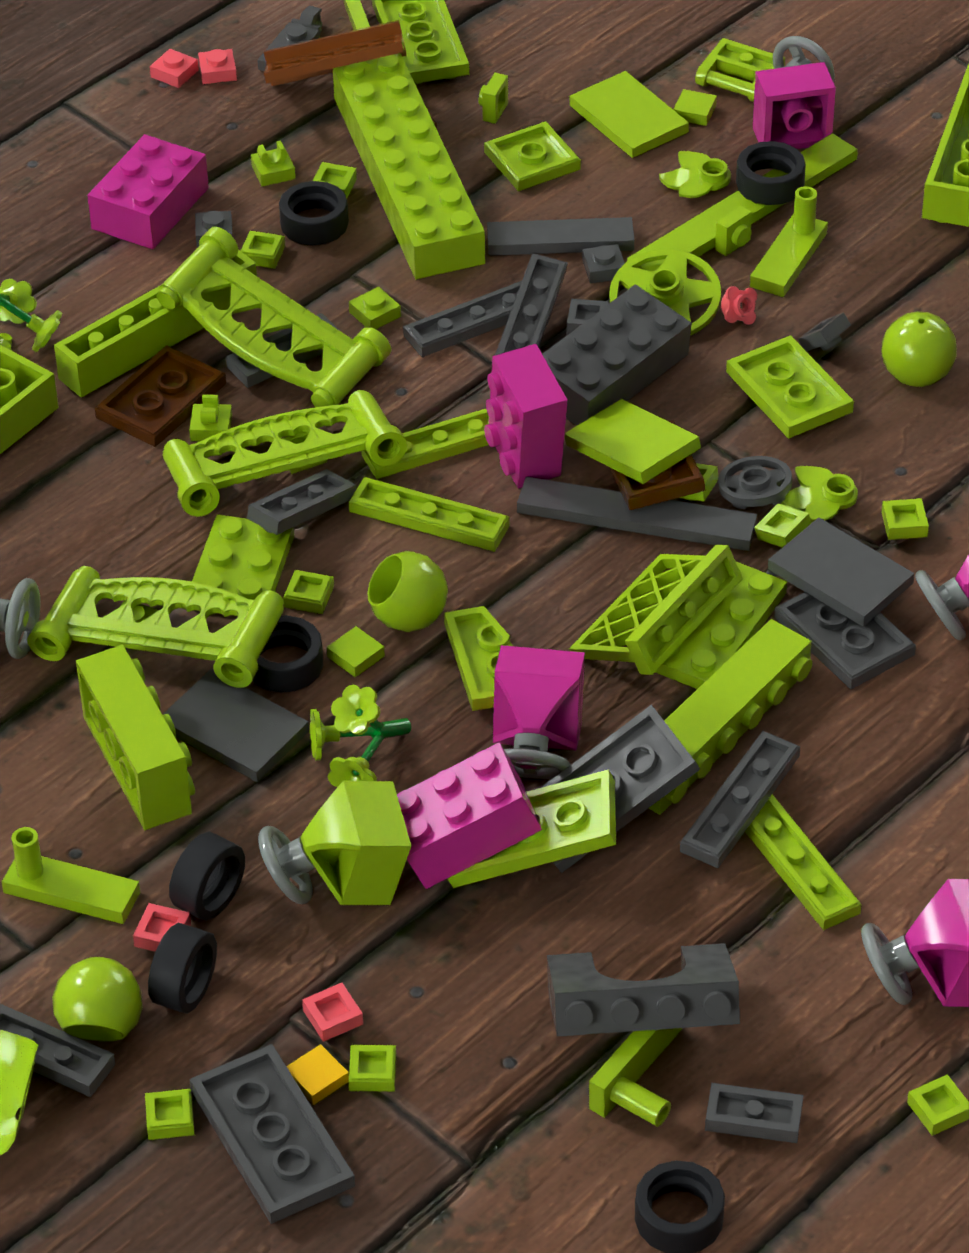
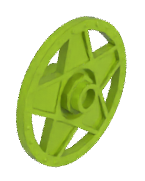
(671, 283)

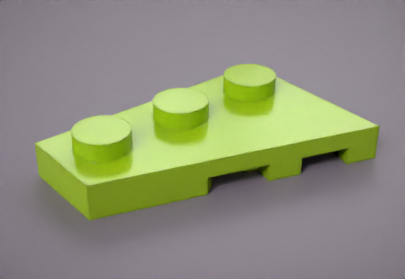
(476, 647)

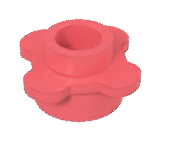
(731, 305)

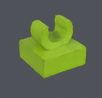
(272, 165)
(209, 418)

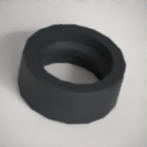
(770, 156)
(311, 196)
(295, 674)
(207, 876)
(182, 968)
(681, 1177)

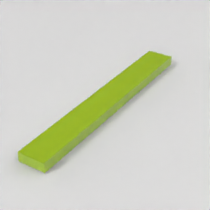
(699, 233)

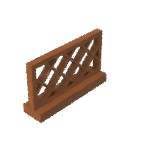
(329, 52)

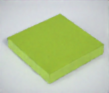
(532, 156)

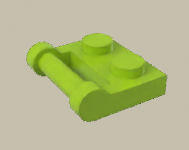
(734, 60)

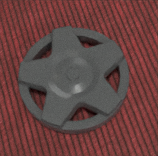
(755, 484)

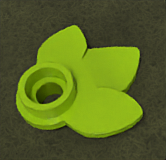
(697, 175)
(821, 492)

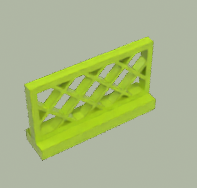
(668, 623)

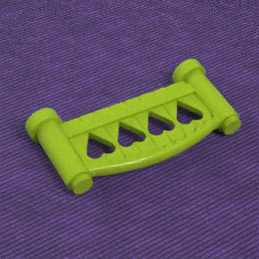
(212, 269)
(201, 478)
(232, 648)

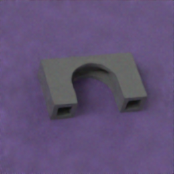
(595, 1004)

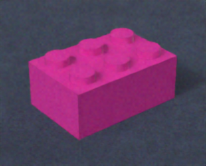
(148, 191)
(526, 415)
(466, 815)

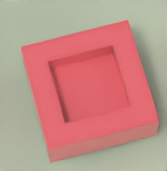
(217, 66)
(174, 68)
(156, 923)
(332, 1012)

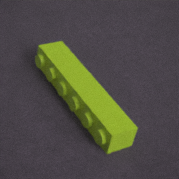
(129, 337)
(737, 698)

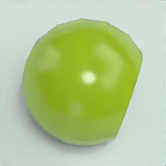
(919, 349)
(407, 591)
(97, 1000)

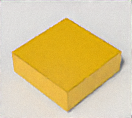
(318, 1074)

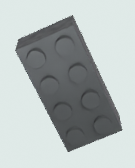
(617, 352)

